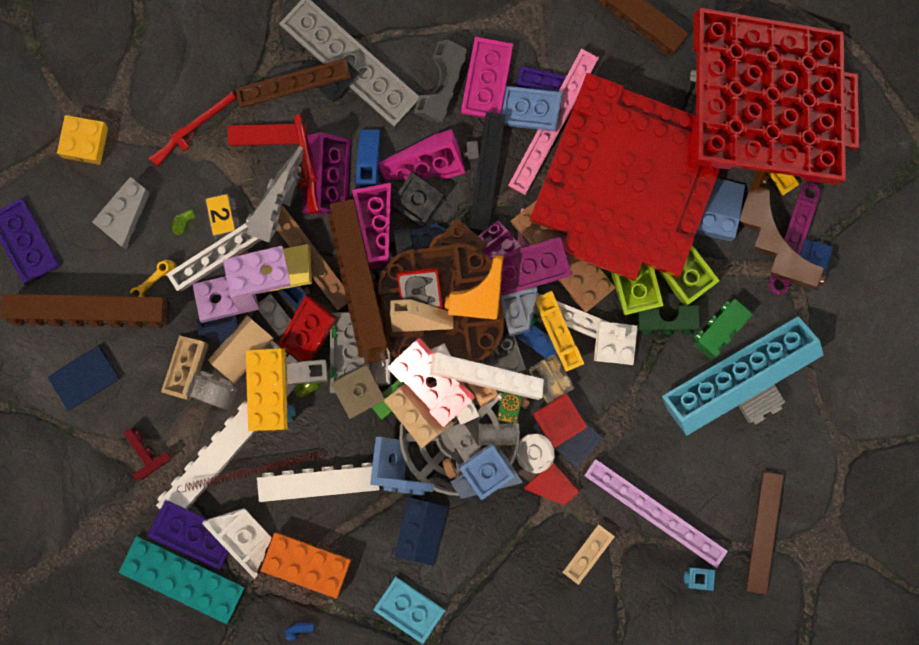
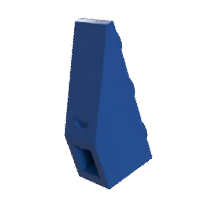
(368, 158)

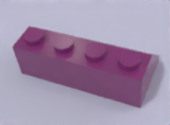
(331, 164)

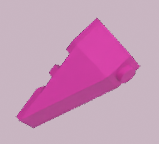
(432, 157)

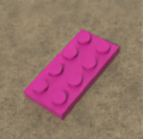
(486, 77)

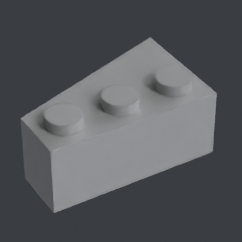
(122, 212)

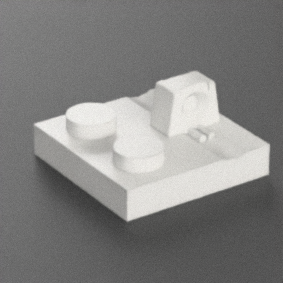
(615, 343)

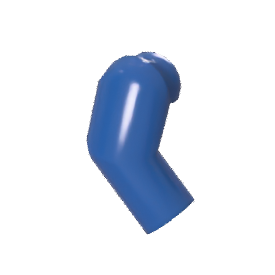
(298, 628)

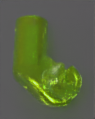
(180, 221)

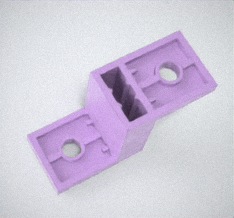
(241, 284)

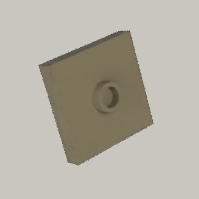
(358, 391)

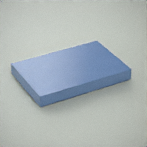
(531, 108)

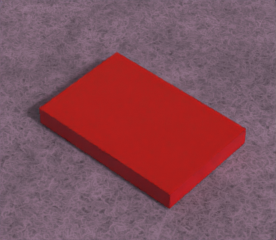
(307, 330)

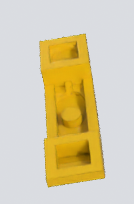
(558, 331)

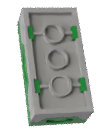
(343, 349)

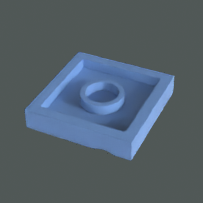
(486, 471)

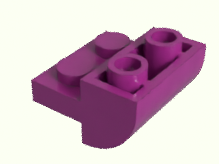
(498, 240)

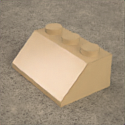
(415, 415)

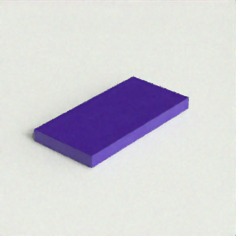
(25, 242)
(186, 533)

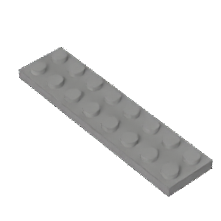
(331, 42)

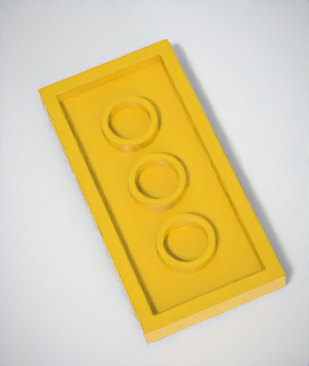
(266, 389)

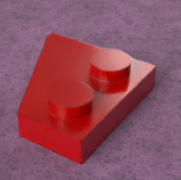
(553, 486)

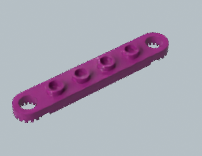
(798, 227)

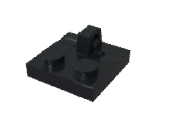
(417, 199)

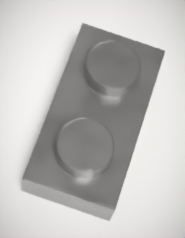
(274, 314)

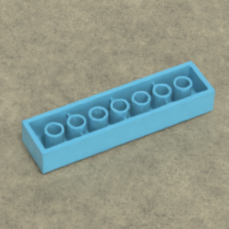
(742, 375)

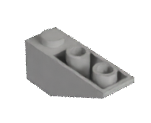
(307, 372)

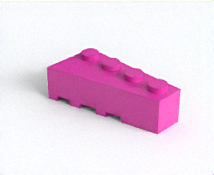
(373, 215)

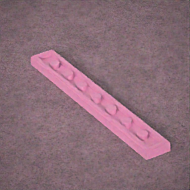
(544, 139)

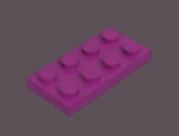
(534, 266)

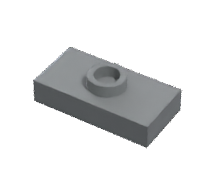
(463, 441)

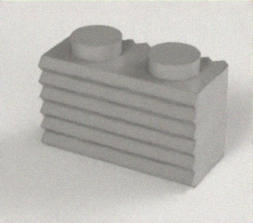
(762, 403)

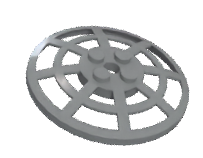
(447, 448)

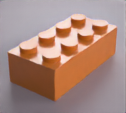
(306, 565)

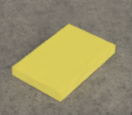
(298, 265)

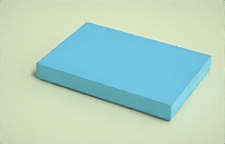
(409, 610)

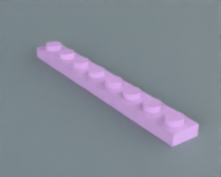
(655, 513)

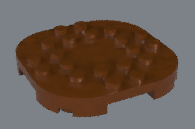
(458, 270)

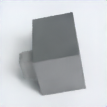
(472, 151)

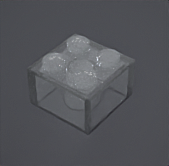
(211, 391)

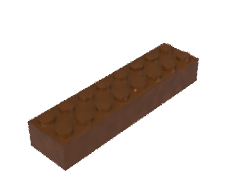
(357, 282)
(81, 310)

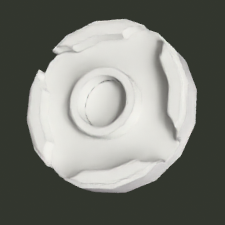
(535, 453)

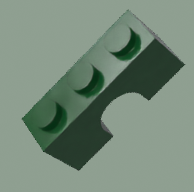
(686, 321)

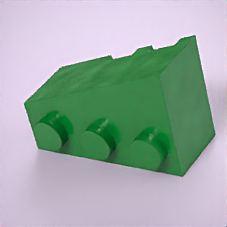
(721, 328)

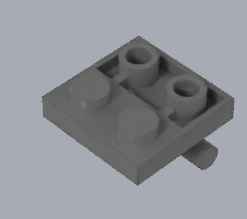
(509, 356)

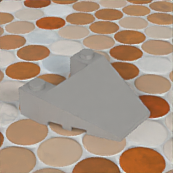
(280, 190)

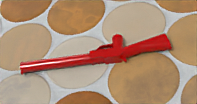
(178, 137)
(308, 171)

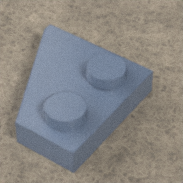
(519, 310)

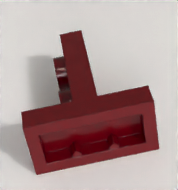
(146, 455)

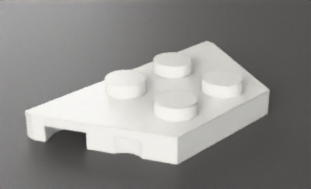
(241, 538)

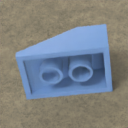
(722, 211)

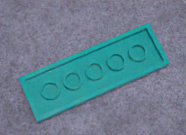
(181, 580)

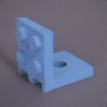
(392, 474)

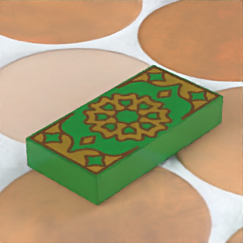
(509, 408)

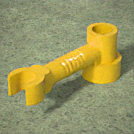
(170, 265)

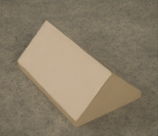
(231, 355)
(186, 360)

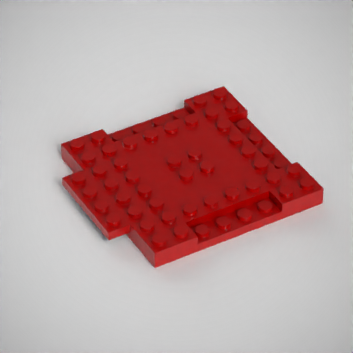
(772, 97)
(625, 182)

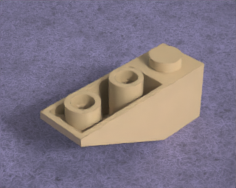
(417, 316)

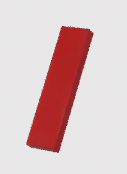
(263, 135)

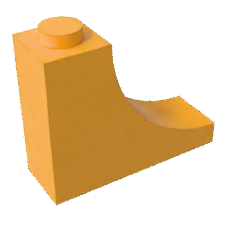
(480, 300)

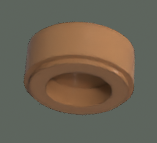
(449, 468)

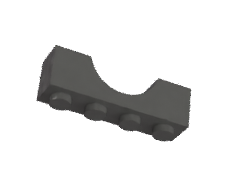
(449, 60)

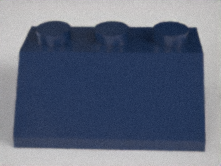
(420, 531)

